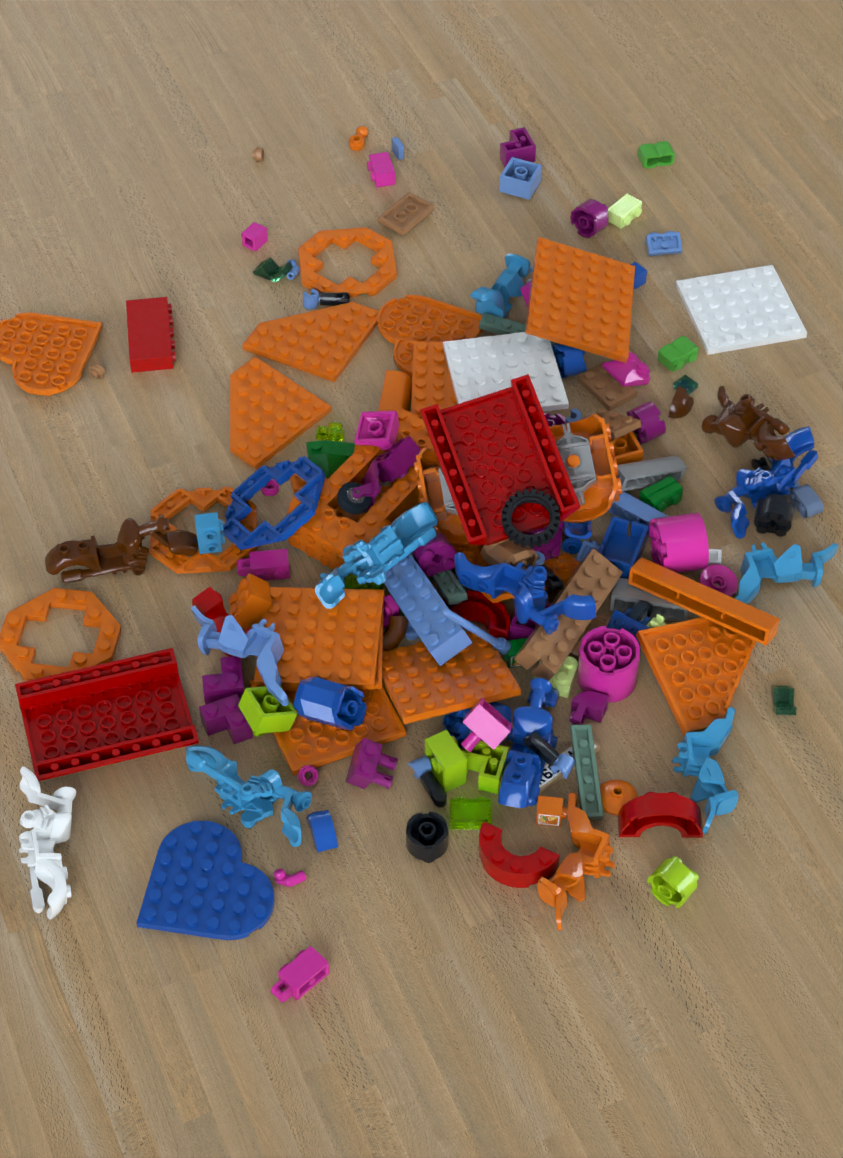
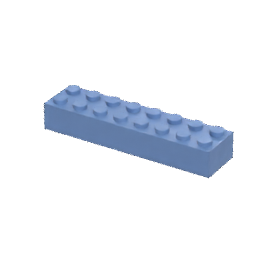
(424, 610)

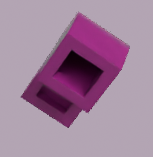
(588, 705)

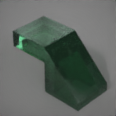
(270, 270)
(783, 700)

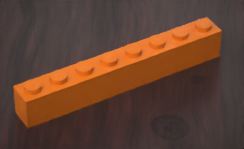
(704, 601)

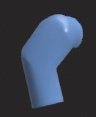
(294, 271)

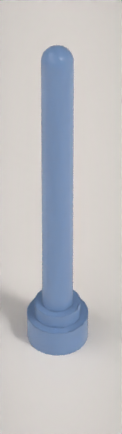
(499, 644)

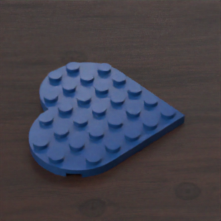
(204, 886)

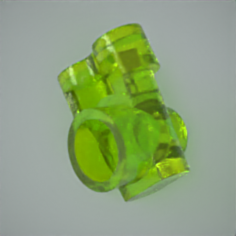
(332, 432)

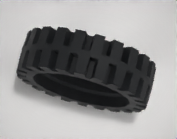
(530, 497)

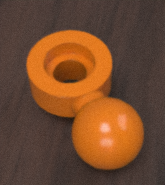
(357, 141)

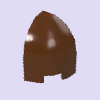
(681, 404)

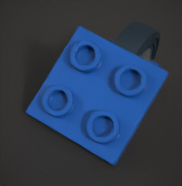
(633, 619)

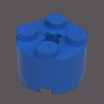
(569, 360)

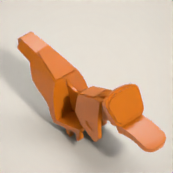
(589, 860)

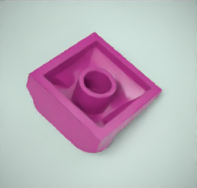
(628, 373)
(377, 429)

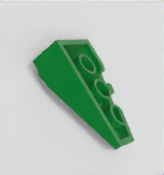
(329, 454)

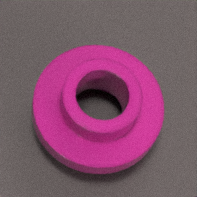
(271, 488)
(313, 775)

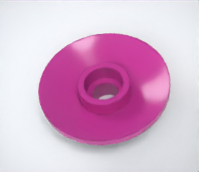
(721, 575)

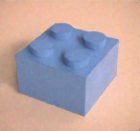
(520, 178)

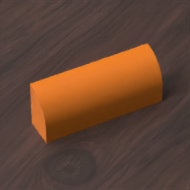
(396, 391)

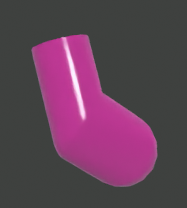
(288, 880)

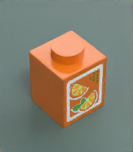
(550, 811)

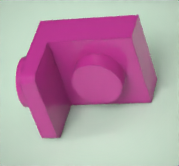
(390, 609)

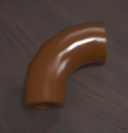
(395, 632)

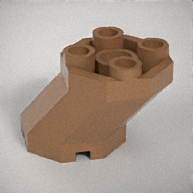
(508, 553)

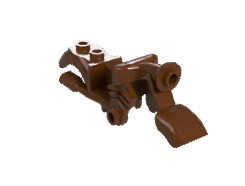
(749, 422)
(120, 556)

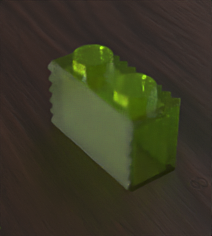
(469, 813)

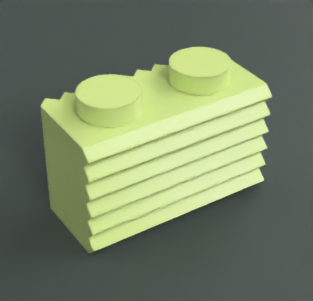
(624, 211)

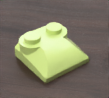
(565, 676)

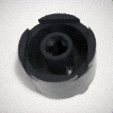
(773, 515)
(427, 836)

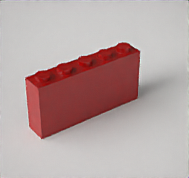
(150, 334)

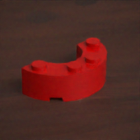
(211, 606)
(484, 611)
(660, 810)
(510, 868)

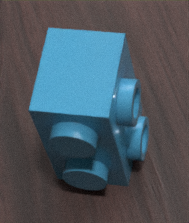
(208, 533)

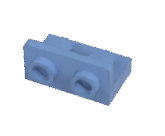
(663, 243)

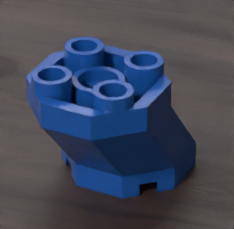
(330, 703)
(454, 721)

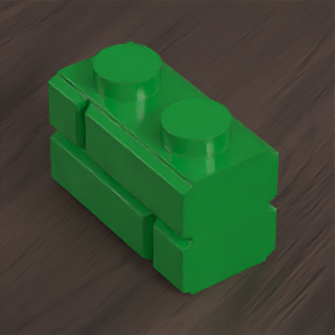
(662, 494)

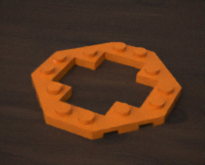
(344, 238)
(199, 563)
(37, 610)

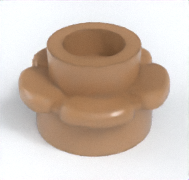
(258, 154)
(97, 371)

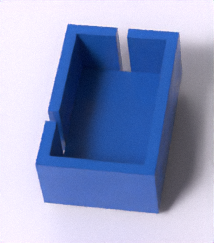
(622, 549)

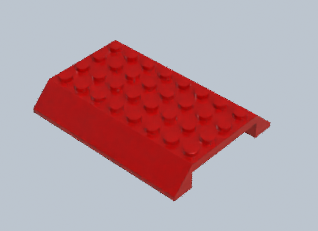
(492, 452)
(105, 714)

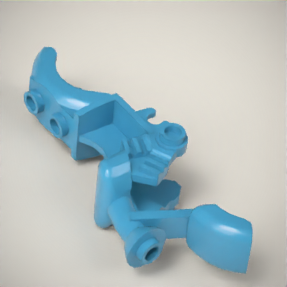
(375, 558)
(255, 795)

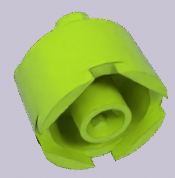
(673, 882)

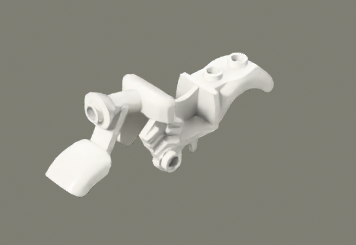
(38, 843)

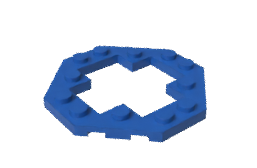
(265, 533)

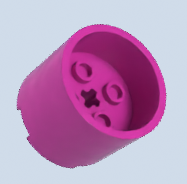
(679, 542)
(608, 663)

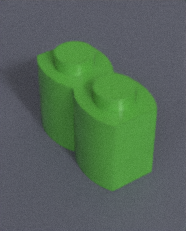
(656, 154)
(678, 353)

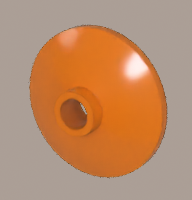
(613, 802)

